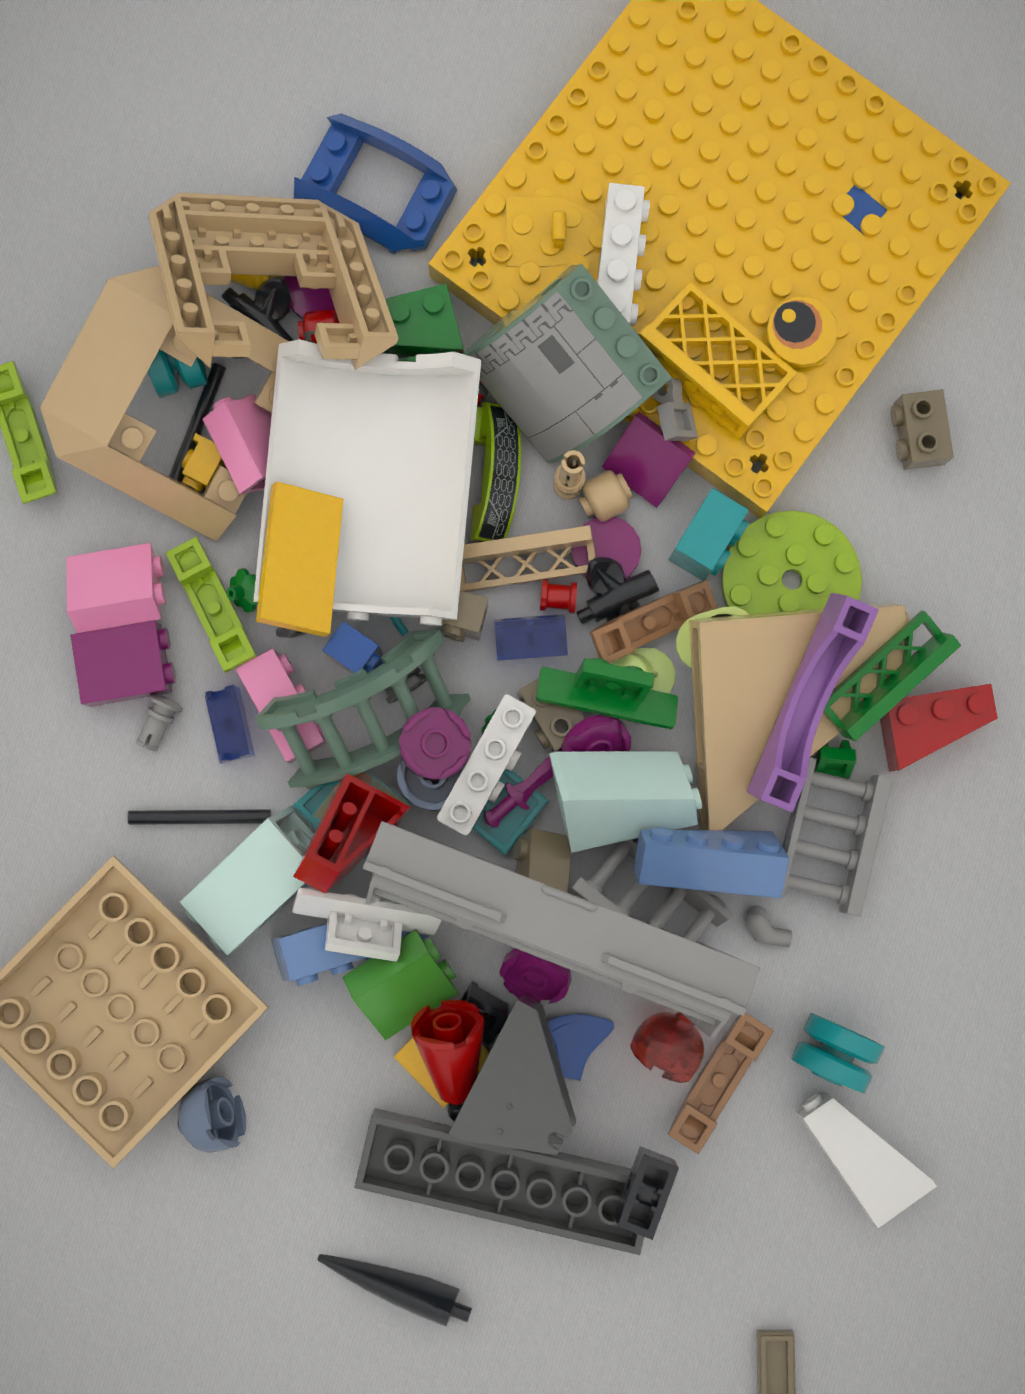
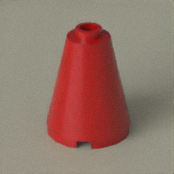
(450, 1046)

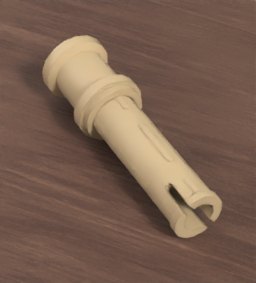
(576, 474)

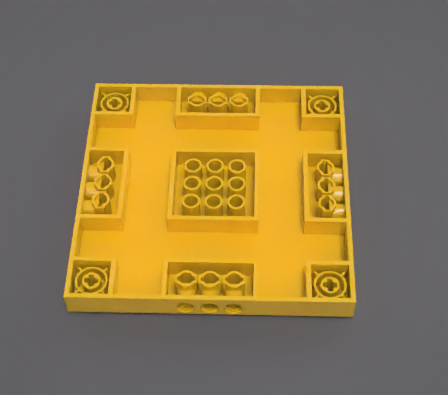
(747, 176)

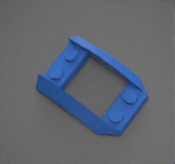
(333, 162)

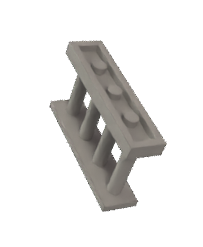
(864, 826)
(709, 906)

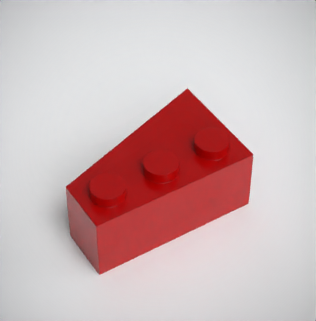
(933, 721)
(346, 832)

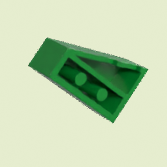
(424, 322)

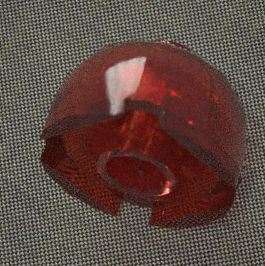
(669, 1044)

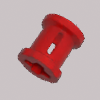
(558, 596)

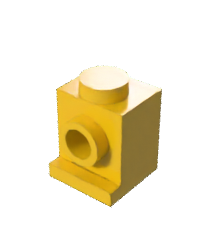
(201, 463)

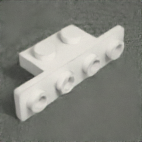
(486, 765)
(360, 927)

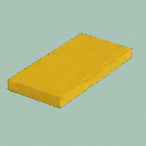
(300, 559)

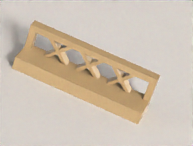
(527, 545)

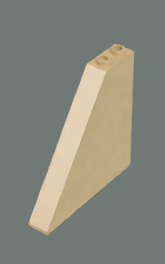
(740, 686)

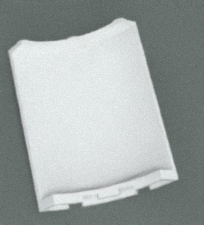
(399, 455)

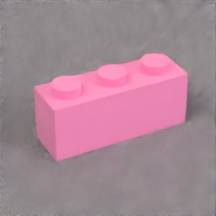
(269, 678)

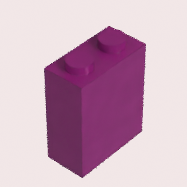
(122, 663)

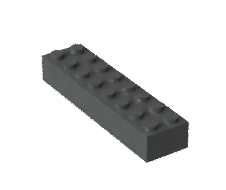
(497, 1183)

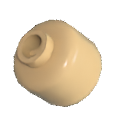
(606, 495)

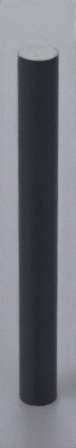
(196, 424)
(155, 817)

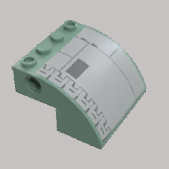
(567, 365)

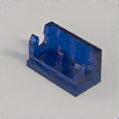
(530, 637)
(229, 724)

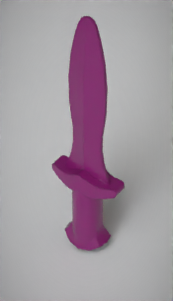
(519, 793)

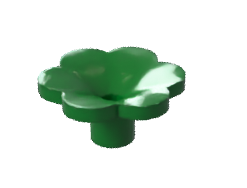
(242, 590)

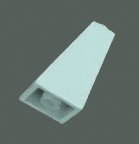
(618, 793)
(251, 881)

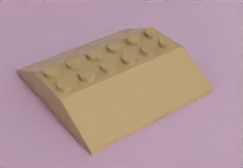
(118, 1011)

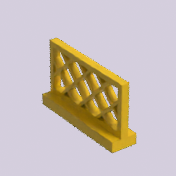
(702, 385)

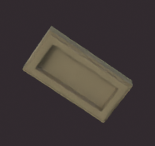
(776, 1362)

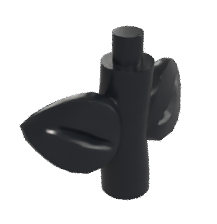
(269, 306)
(613, 591)

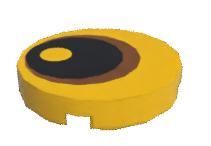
(801, 331)

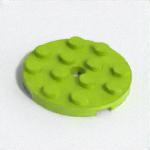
(789, 543)

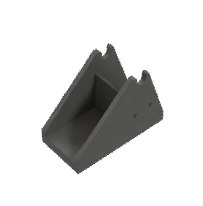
(520, 1089)

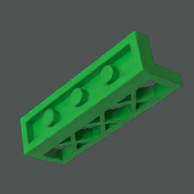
(897, 684)

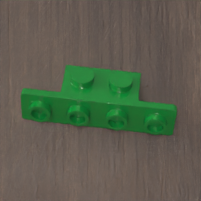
(609, 692)

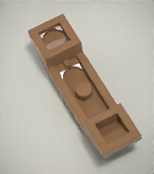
(651, 621)
(718, 1081)

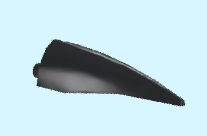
(404, 1289)

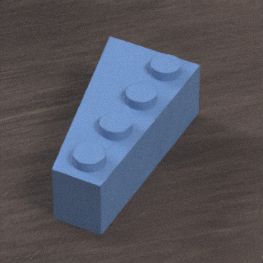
(712, 861)
(304, 955)

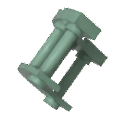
(356, 691)

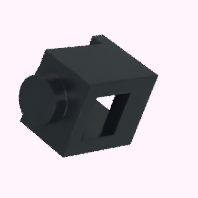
(495, 1010)

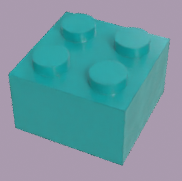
(712, 529)

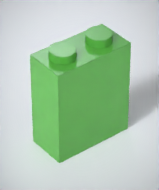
(396, 991)

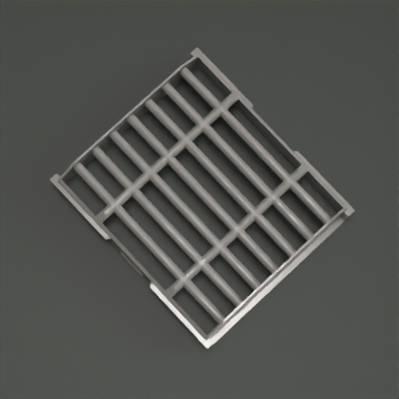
(559, 927)

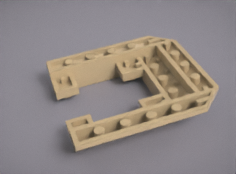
(218, 235)
(100, 380)

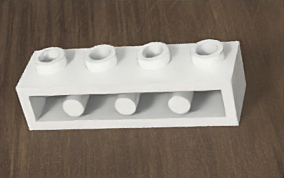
(622, 245)

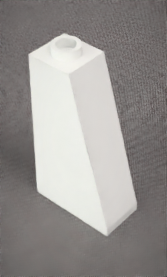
(868, 1165)

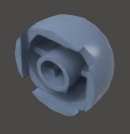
(211, 1116)

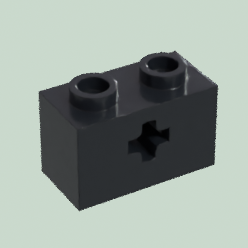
(646, 1193)

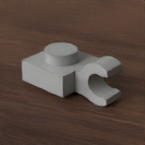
(675, 415)

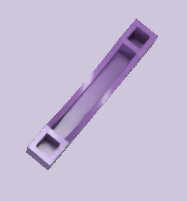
(787, 753)

